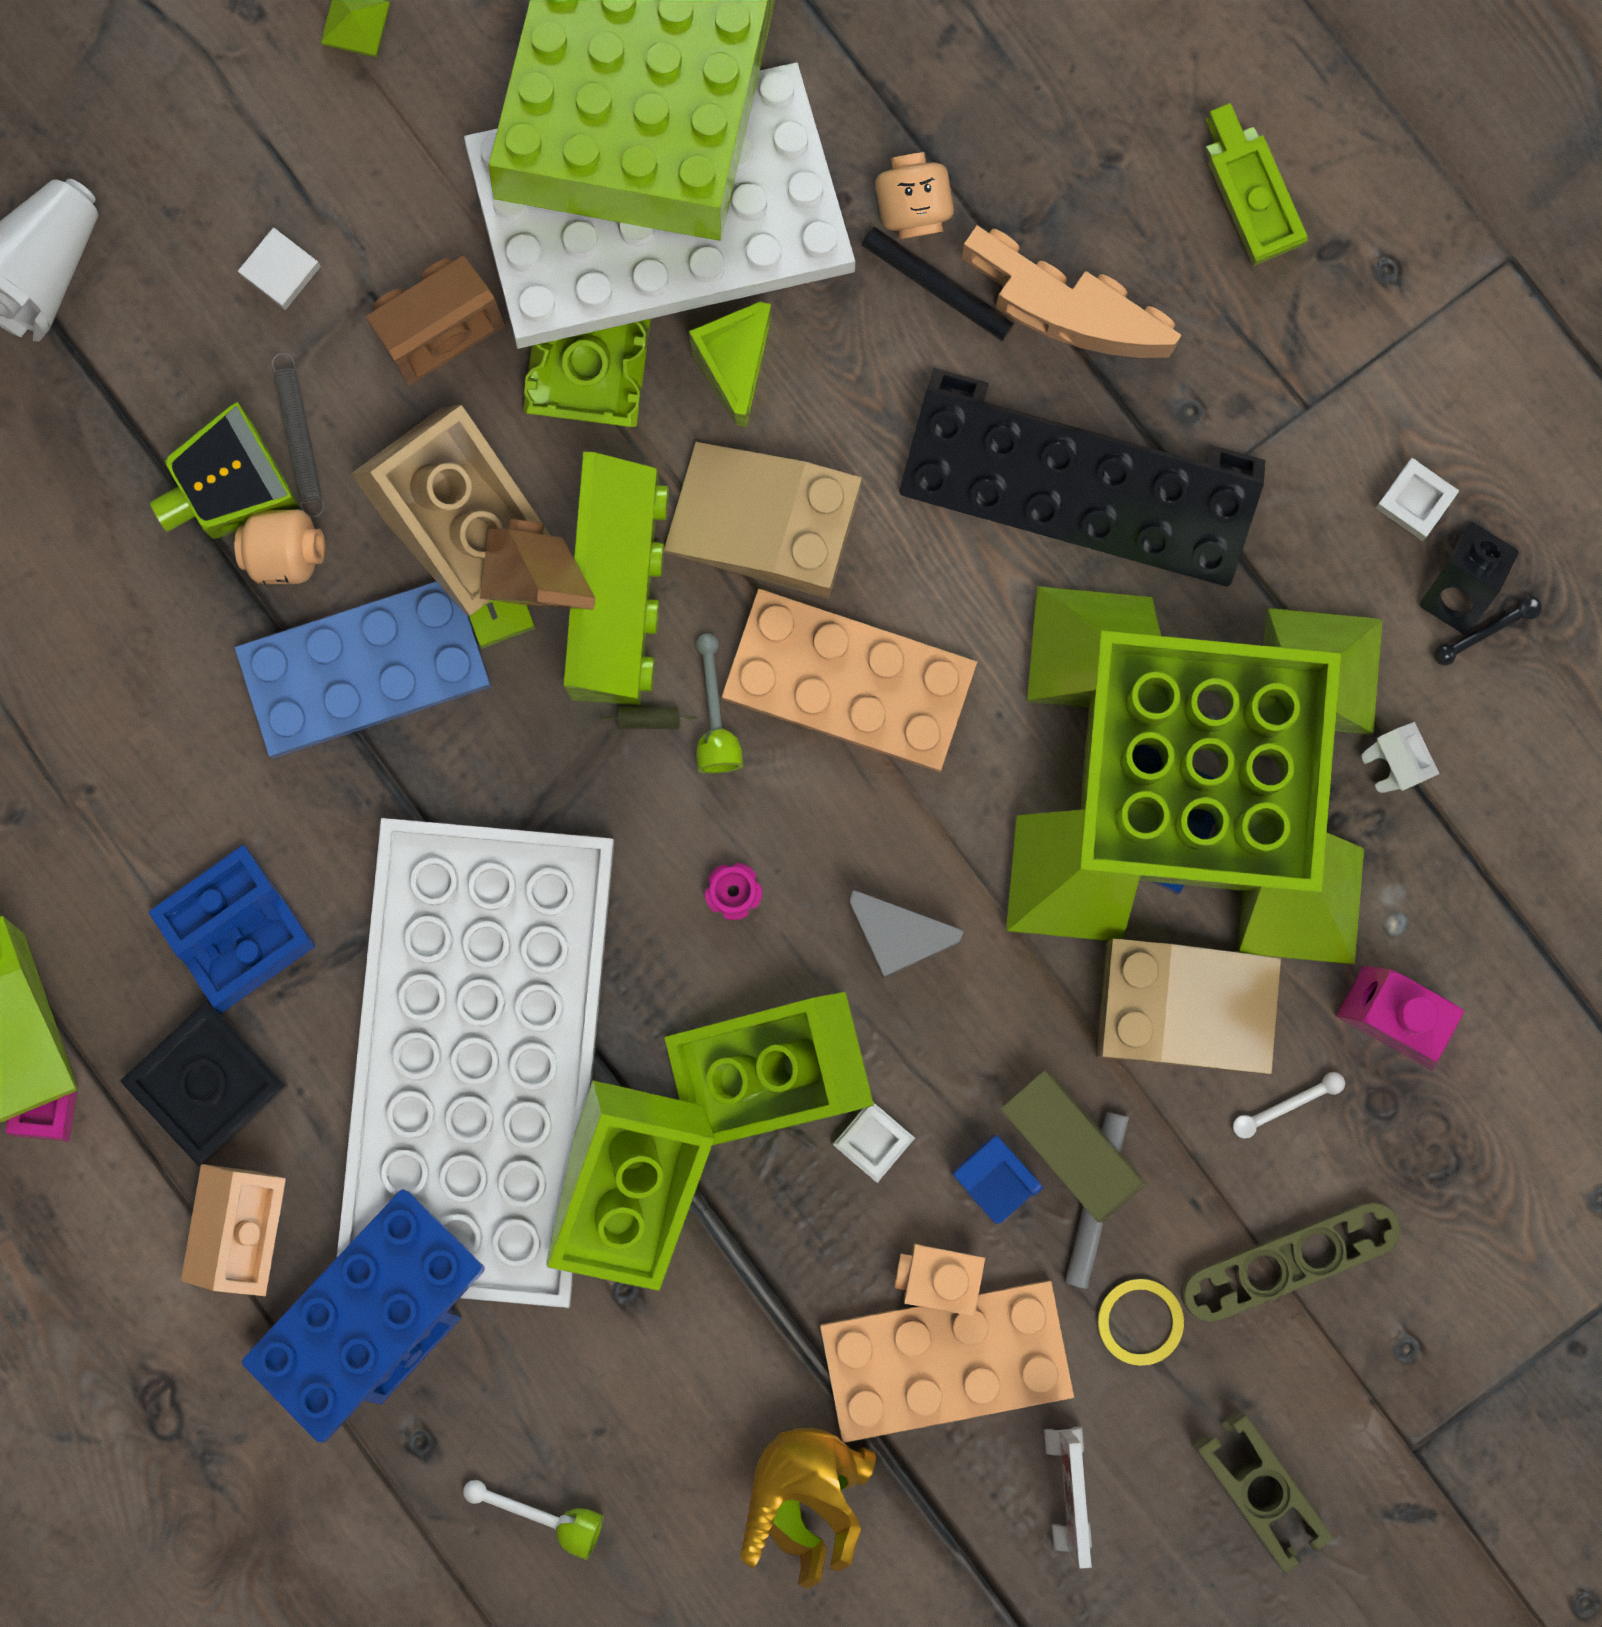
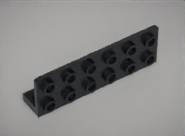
(1081, 483)

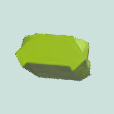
(589, 376)

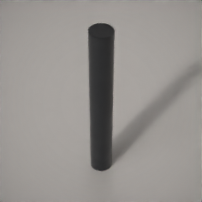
(938, 283)

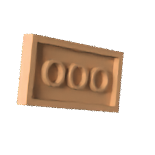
(849, 680)
(943, 1366)

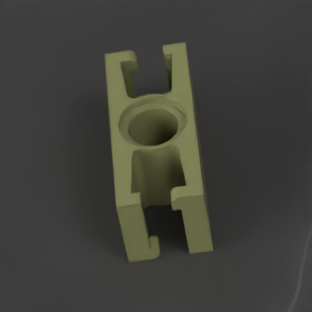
(1074, 1146)
(1286, 1495)

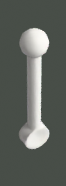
(1245, 1126)

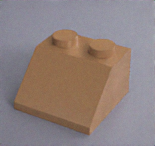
(435, 318)

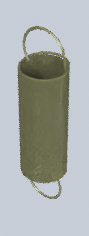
(649, 718)

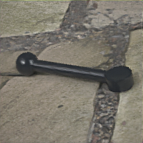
(1526, 608)

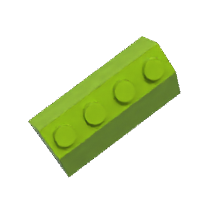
(617, 560)

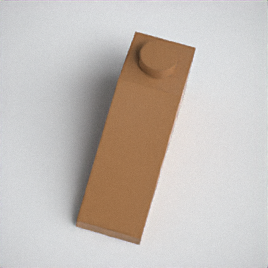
(532, 569)

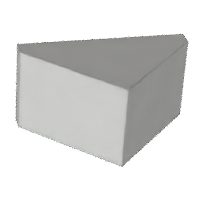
(899, 935)

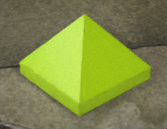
(356, 25)

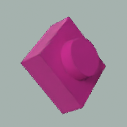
(46, 1122)

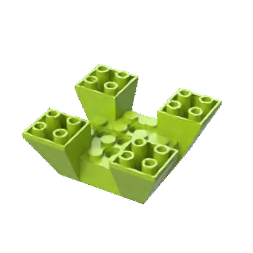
(1282, 701)

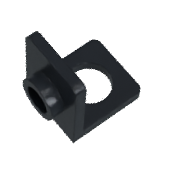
(1478, 568)

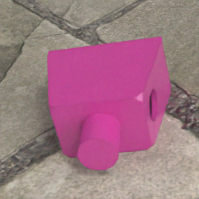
(1401, 1014)

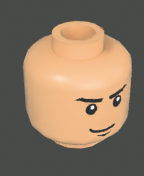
(914, 196)
(279, 546)

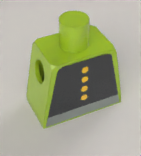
(222, 478)

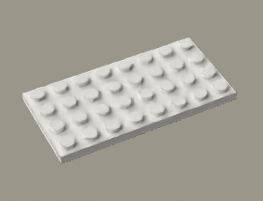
(478, 1039)

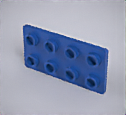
(366, 1318)

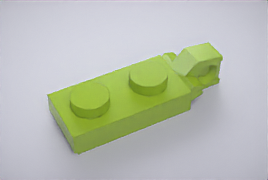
(1252, 188)

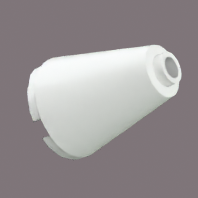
(40, 254)

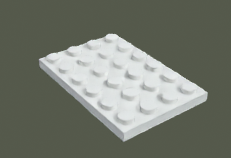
(593, 274)

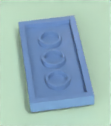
(361, 668)

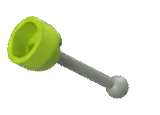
(717, 749)

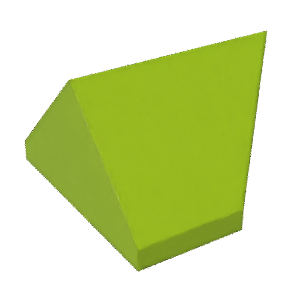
(732, 355)

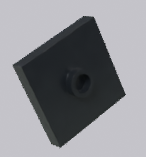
(203, 1083)

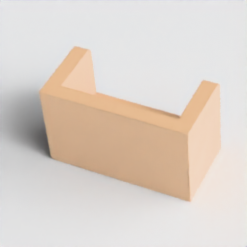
(233, 1230)

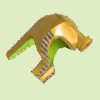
(812, 1470)

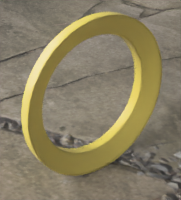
(1176, 1330)

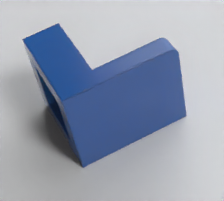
(996, 1179)

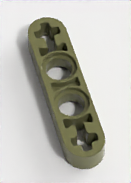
(1292, 1267)

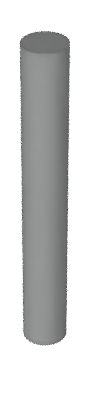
(1089, 1229)

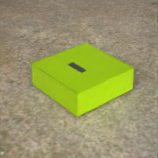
(500, 621)

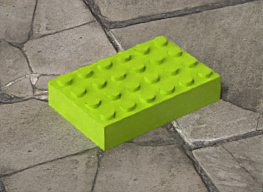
(631, 110)

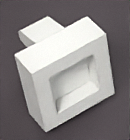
(1407, 758)

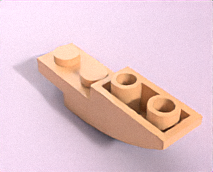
(1088, 316)

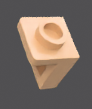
(940, 1279)

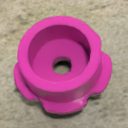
(749, 891)

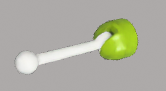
(575, 1530)

